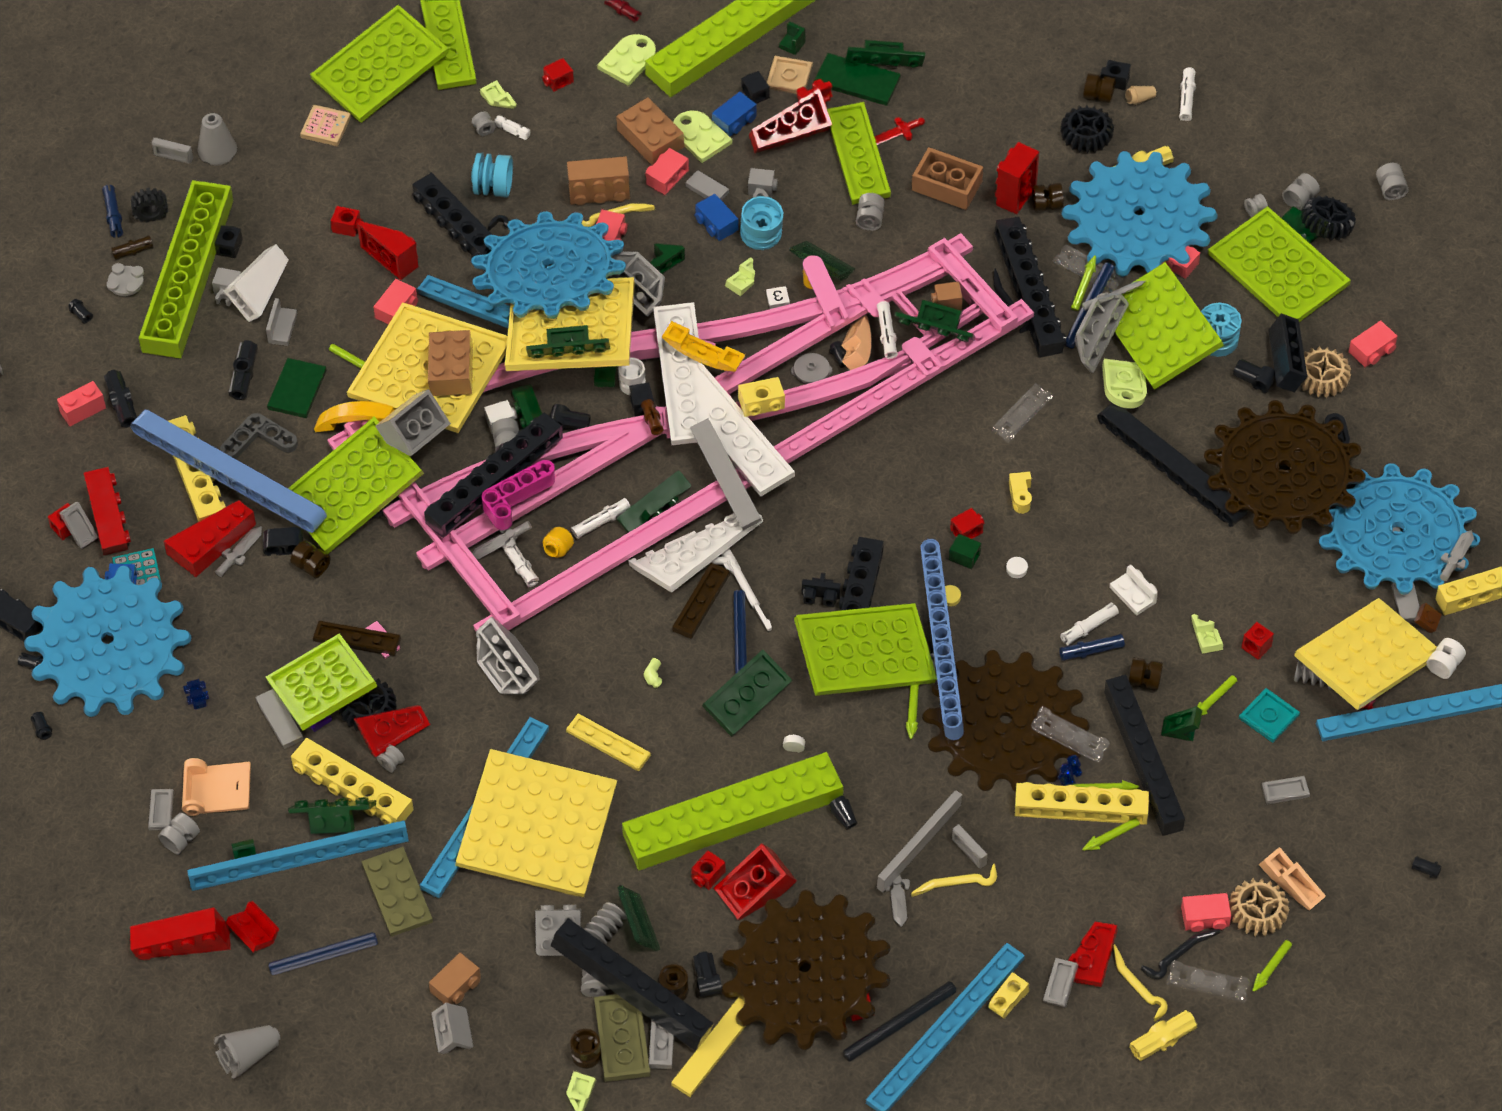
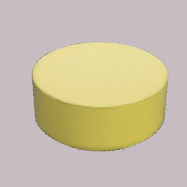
(953, 595)

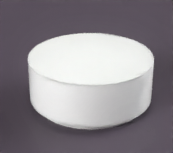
(1016, 567)
(794, 743)

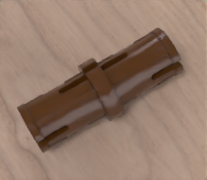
(652, 417)

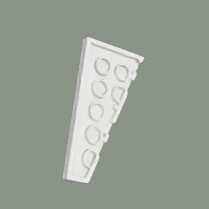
(689, 553)

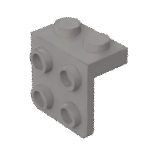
(548, 922)

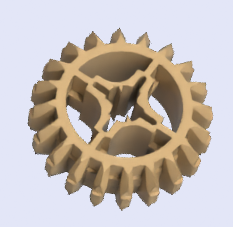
(1335, 374)
(1268, 899)

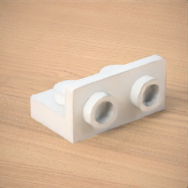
(1134, 590)

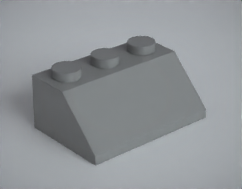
(413, 423)

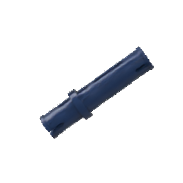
(113, 216)
(1083, 649)

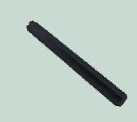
(899, 1021)

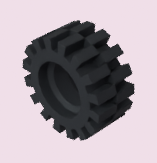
(157, 205)

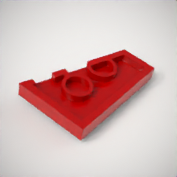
(391, 727)
(1094, 954)

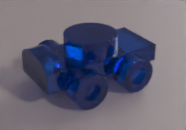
(197, 696)
(1069, 769)

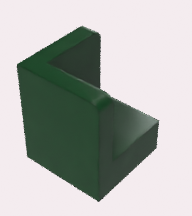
(793, 39)
(965, 551)

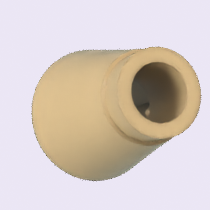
(1139, 94)

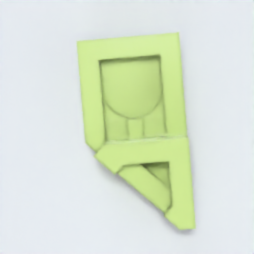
(496, 96)
(743, 279)
(1207, 635)
(580, 1090)

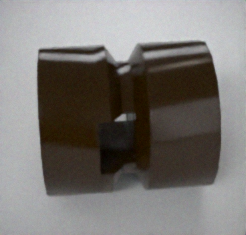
(1099, 88)
(1054, 197)
(311, 559)
(1138, 670)
(675, 980)
(585, 1048)

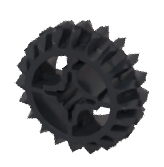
(1086, 135)
(1328, 218)
(377, 698)

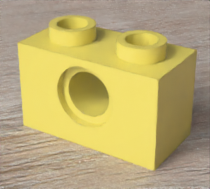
(761, 396)

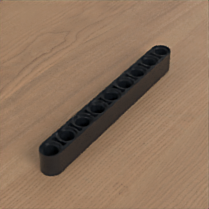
(1167, 460)

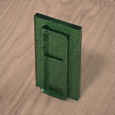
(834, 266)
(638, 918)

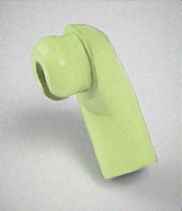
(651, 674)

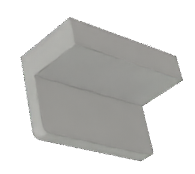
(280, 324)
(451, 1028)

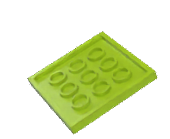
(321, 681)

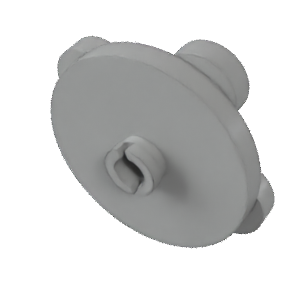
(125, 279)
(811, 368)

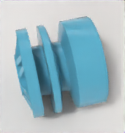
(489, 174)
(761, 223)
(1227, 325)

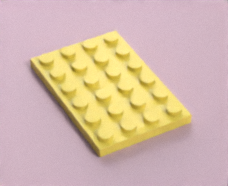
(1367, 653)

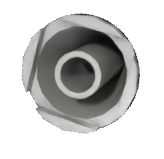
(215, 141)
(245, 1048)

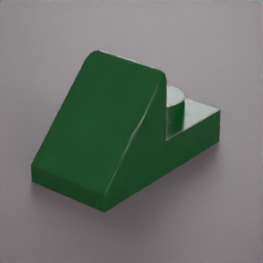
(667, 256)
(1182, 724)

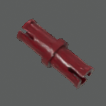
(624, 8)

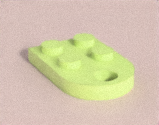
(626, 59)
(702, 135)
(1124, 380)

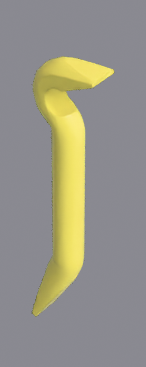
(622, 210)
(957, 880)
(1138, 986)

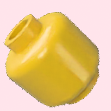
(558, 542)

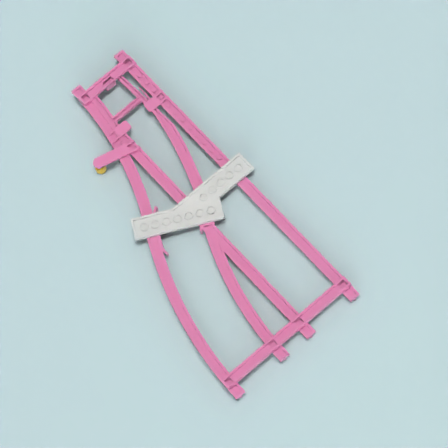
(696, 395)

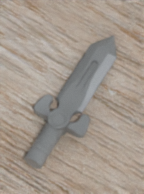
(1086, 305)
(499, 541)
(239, 550)
(1457, 554)
(898, 899)

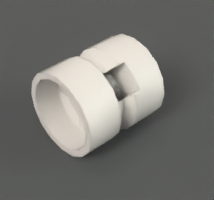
(631, 375)
(1446, 658)

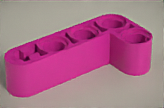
(522, 485)

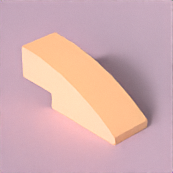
(857, 344)
(1292, 879)

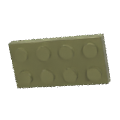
(397, 891)
(621, 1039)

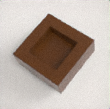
(1428, 618)

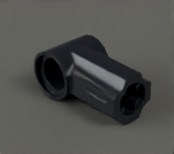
(1259, 377)
(569, 419)
(708, 979)

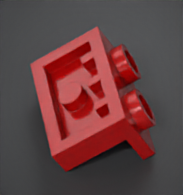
(253, 927)

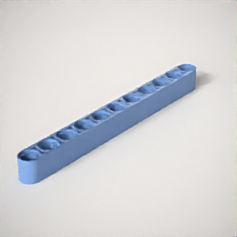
(228, 471)
(942, 639)

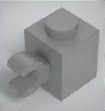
(762, 183)
(221, 281)

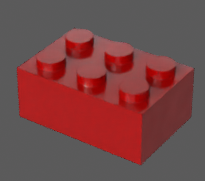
(1016, 177)

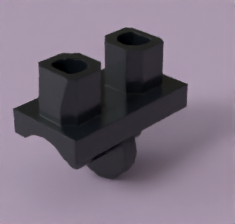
(820, 588)

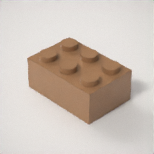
(649, 130)
(947, 178)
(598, 180)
(450, 363)

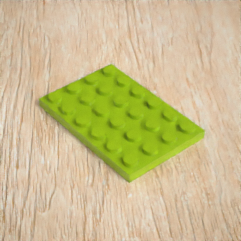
(379, 63)
(1278, 266)
(1164, 327)
(355, 483)
(865, 649)

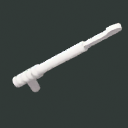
(731, 564)

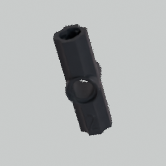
(243, 370)
(120, 398)

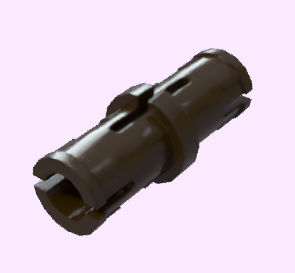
(132, 247)

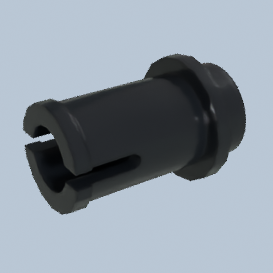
(76, 307)
(838, 351)
(29, 660)
(41, 726)
(1426, 867)

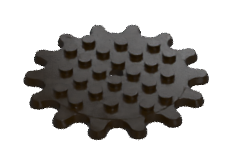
(1311, 451)
(999, 748)
(812, 1000)

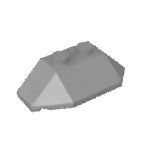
(647, 279)
(1099, 328)
(505, 659)

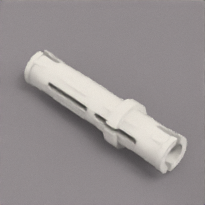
(1187, 88)
(887, 330)
(595, 521)
(522, 566)
(1083, 627)

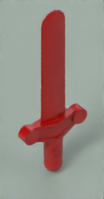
(902, 128)

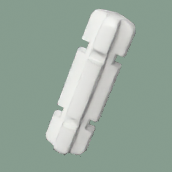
(512, 127)

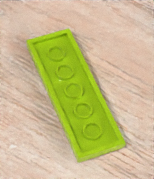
(447, 24)
(858, 151)

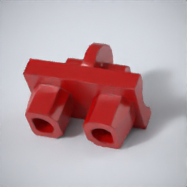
(825, 89)

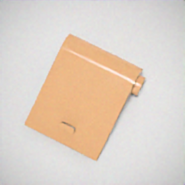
(215, 787)

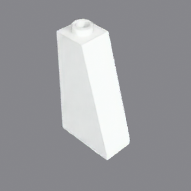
(257, 282)

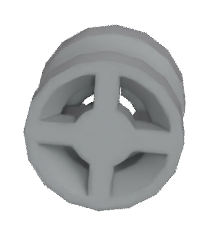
(483, 123)
(1255, 205)
(391, 758)

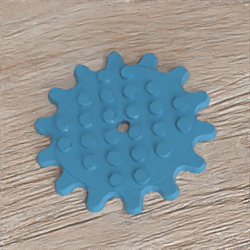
(1113, 229)
(578, 267)
(1428, 523)
(111, 671)

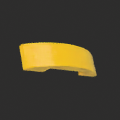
(700, 350)
(351, 412)

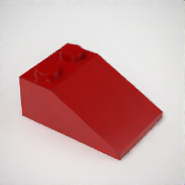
(389, 248)
(755, 882)

